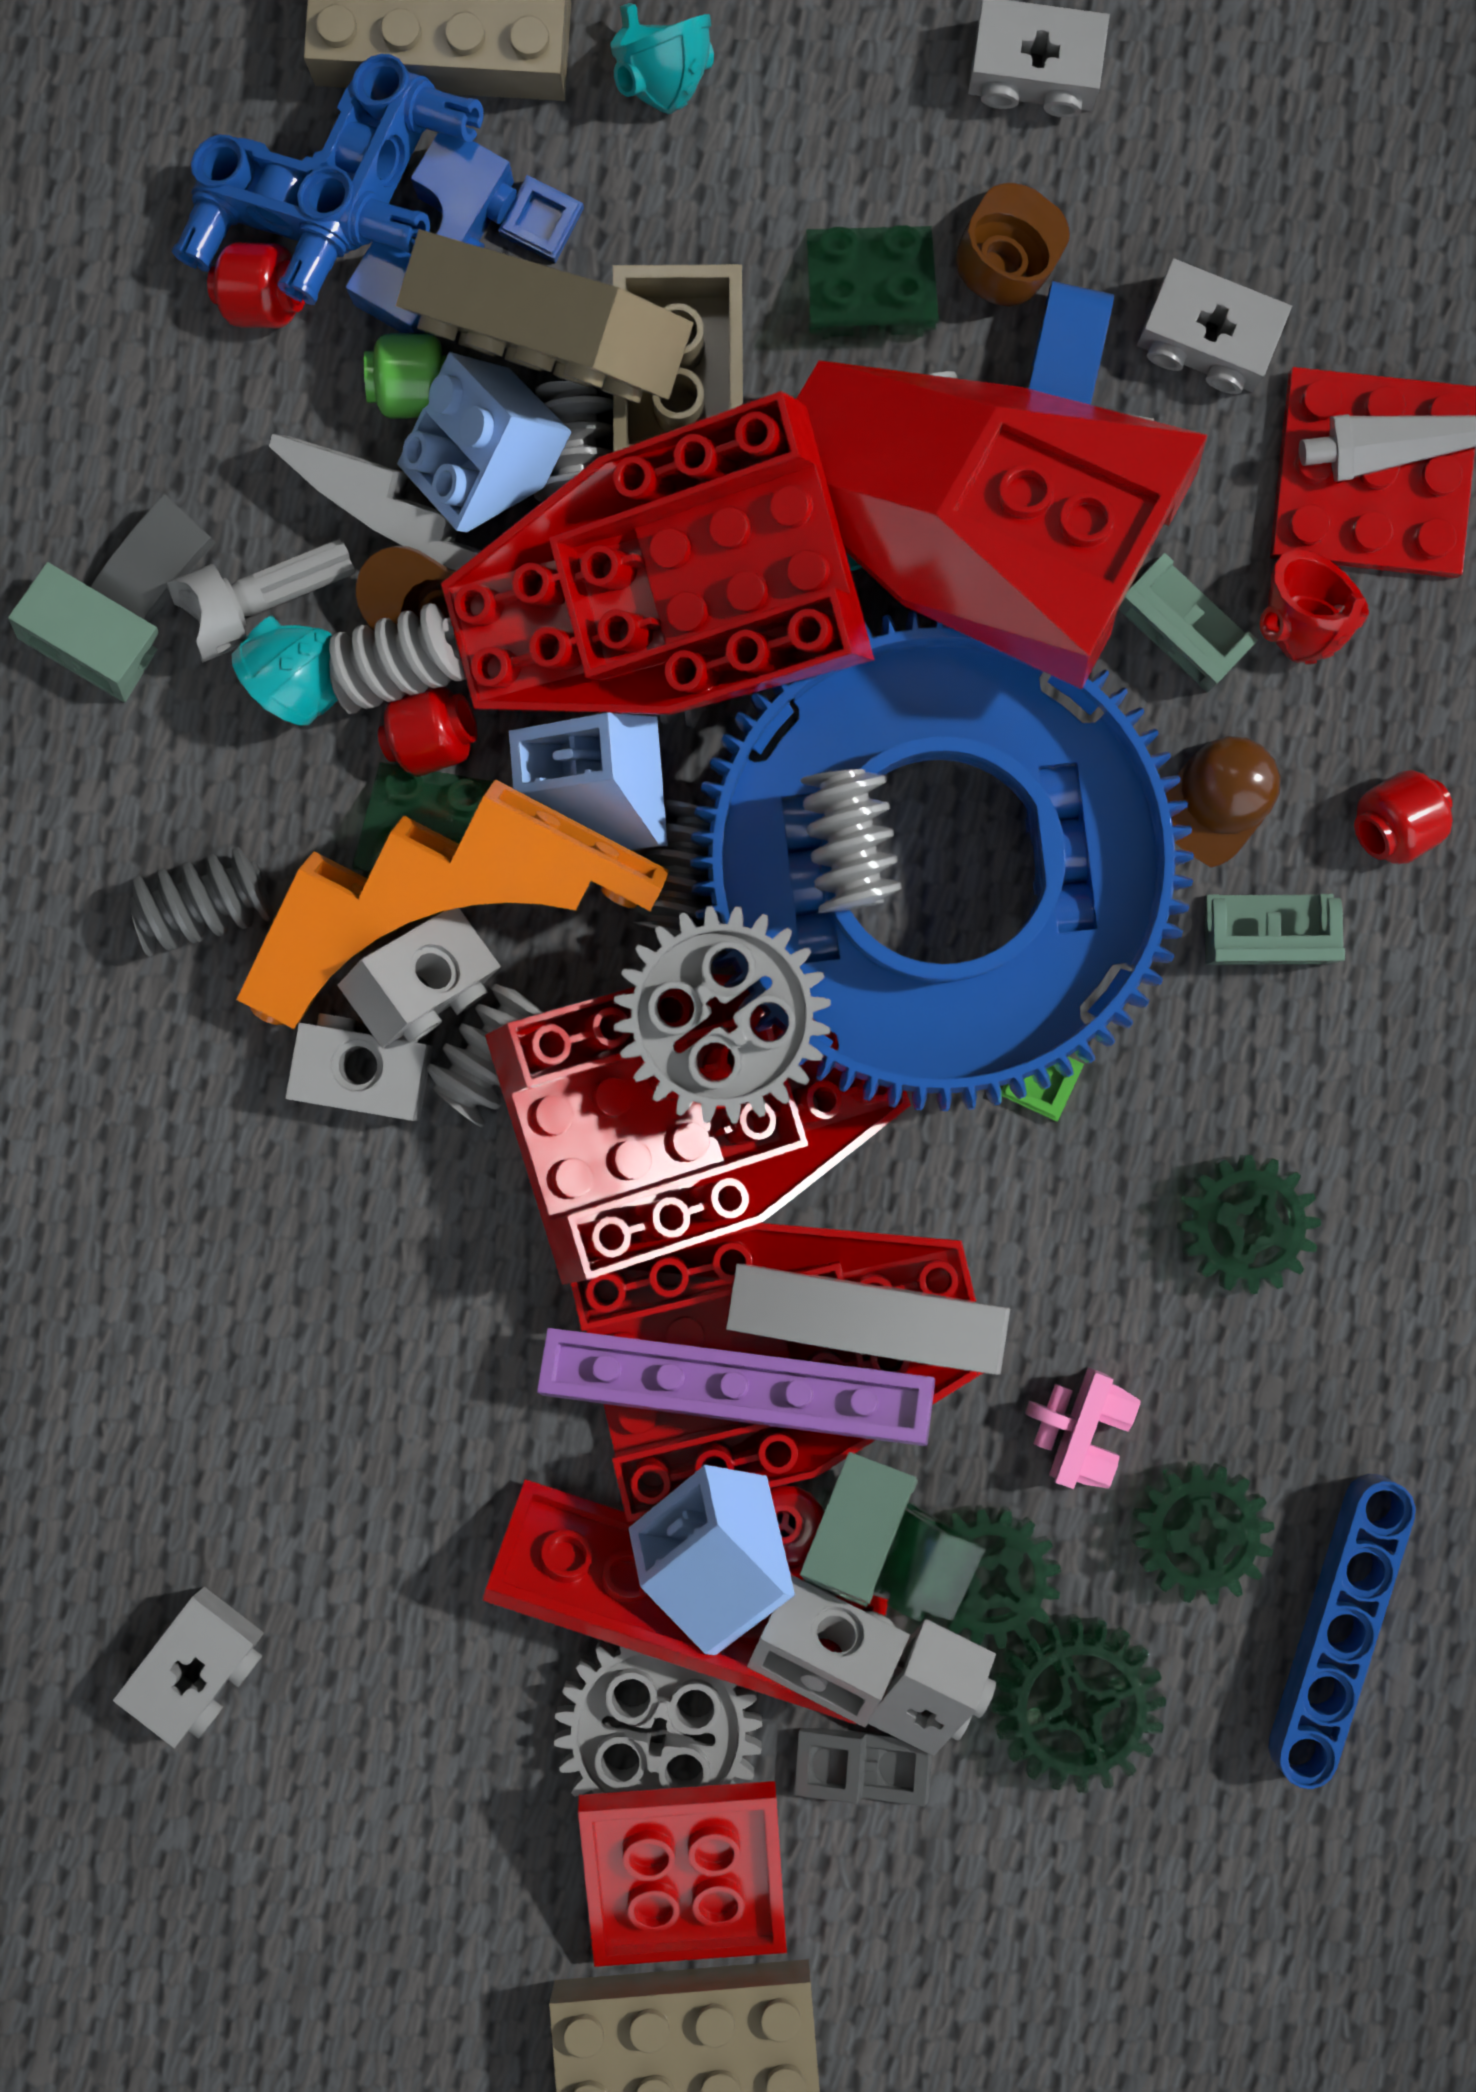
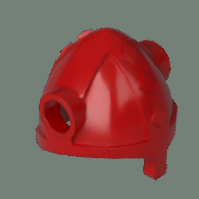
(1306, 606)

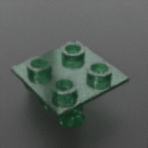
(871, 280)
(434, 800)

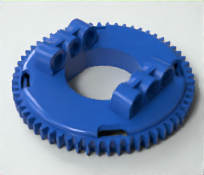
(1095, 835)

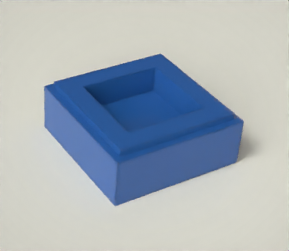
(541, 219)

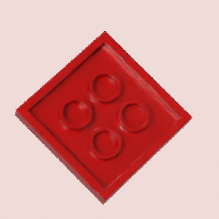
(1383, 520)
(683, 1873)

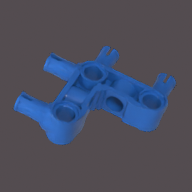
(338, 194)

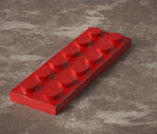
(578, 1570)

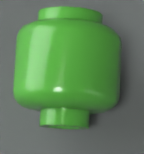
(402, 372)

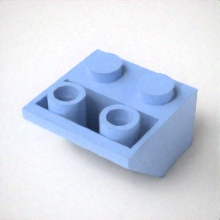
(481, 442)
(596, 773)
(713, 1556)

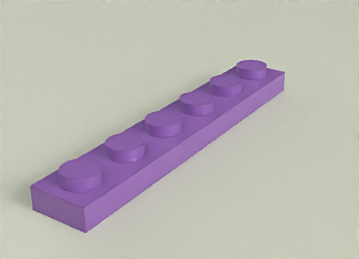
(737, 1386)

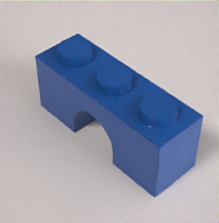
(468, 189)

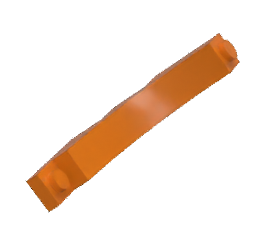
(507, 855)

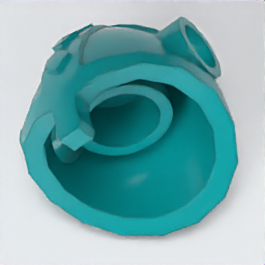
(661, 60)
(287, 670)

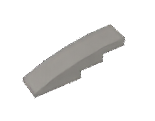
(375, 498)
(868, 1319)

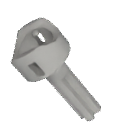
(223, 606)

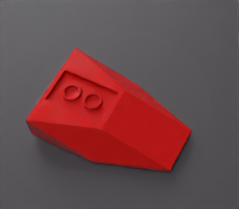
(997, 503)
(666, 576)
(630, 1174)
(688, 1302)

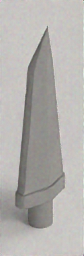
(1382, 442)

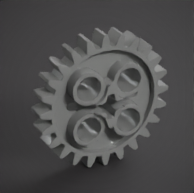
(686, 965)
(666, 1684)

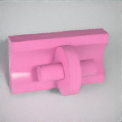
(1095, 1402)

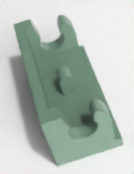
(1185, 624)
(84, 631)
(1273, 929)
(858, 1529)

